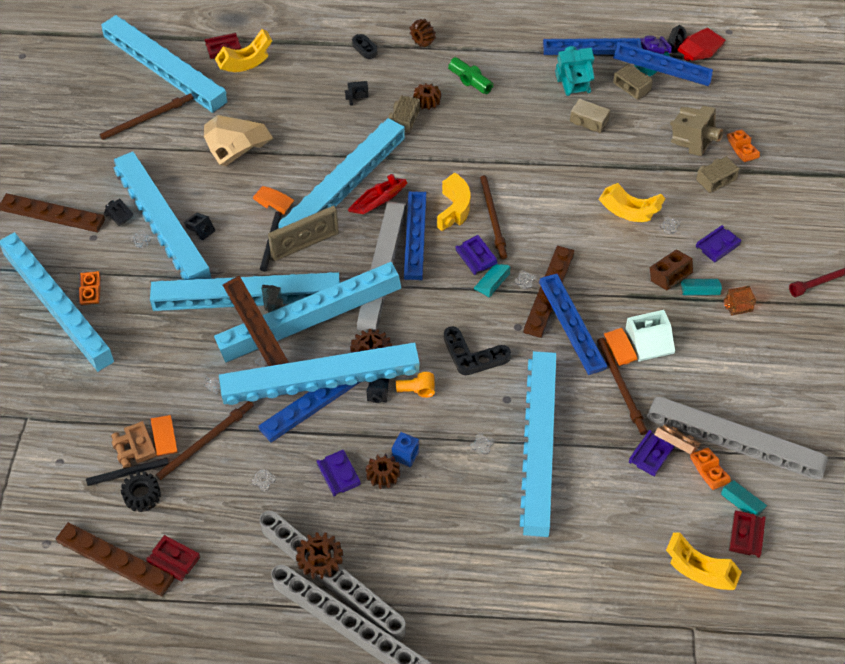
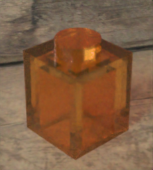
(740, 300)

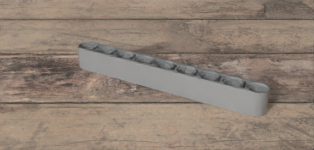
(384, 253)
(738, 438)
(338, 581)
(345, 615)

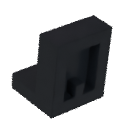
(356, 90)
(118, 211)
(201, 225)
(378, 390)

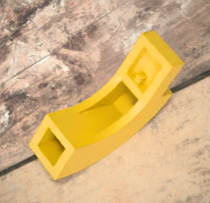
(245, 58)
(459, 193)
(629, 207)
(701, 568)

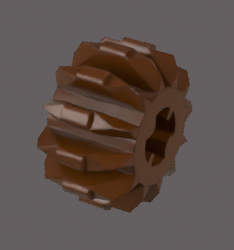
(422, 33)
(428, 95)
(383, 471)

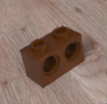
(671, 269)

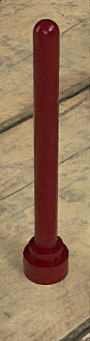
(798, 288)

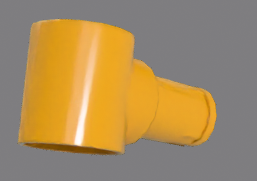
(422, 385)

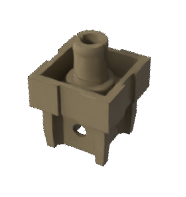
(695, 129)

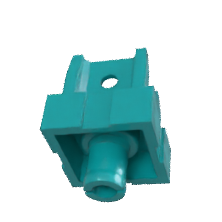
(575, 68)

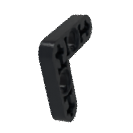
(468, 358)

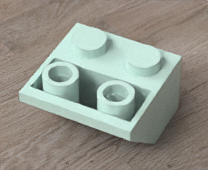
(650, 335)

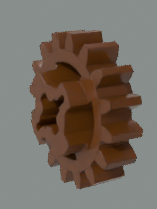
(369, 339)
(319, 555)

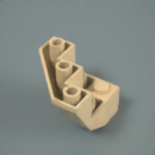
(233, 137)

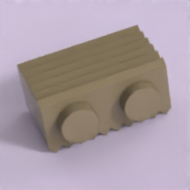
(633, 81)
(405, 112)
(589, 115)
(717, 174)

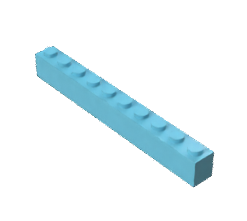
(164, 63)
(349, 172)
(161, 218)
(211, 293)
(57, 302)
(313, 309)
(319, 373)
(539, 445)

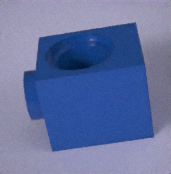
(405, 449)

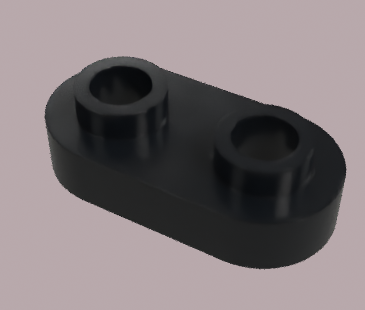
(677, 37)
(364, 46)

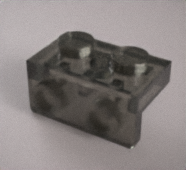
(272, 297)

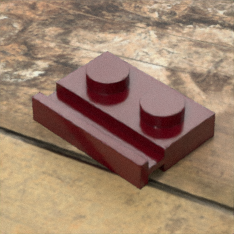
(215, 44)
(747, 533)
(173, 558)

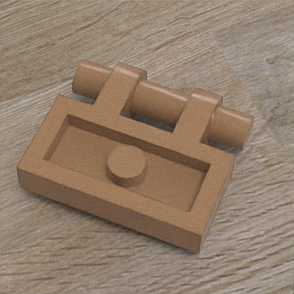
(678, 439)
(139, 441)

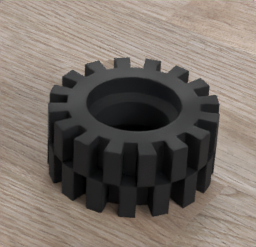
(140, 481)

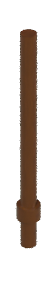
(176, 103)
(499, 241)
(635, 414)
(235, 416)

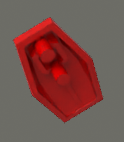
(701, 45)
(378, 195)

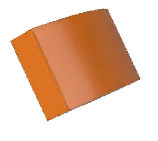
(742, 145)
(271, 197)
(90, 288)
(620, 346)
(163, 435)
(709, 468)

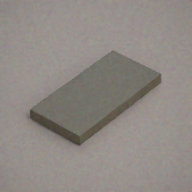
(303, 233)

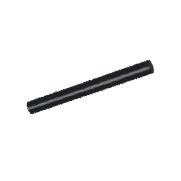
(267, 254)
(127, 471)

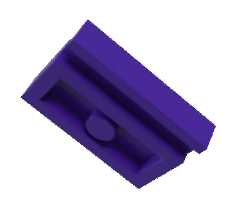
(655, 45)
(718, 243)
(476, 254)
(651, 453)
(338, 472)

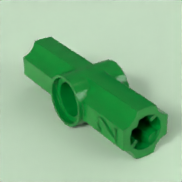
(470, 75)

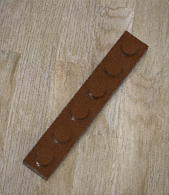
(52, 212)
(542, 308)
(254, 322)
(115, 559)

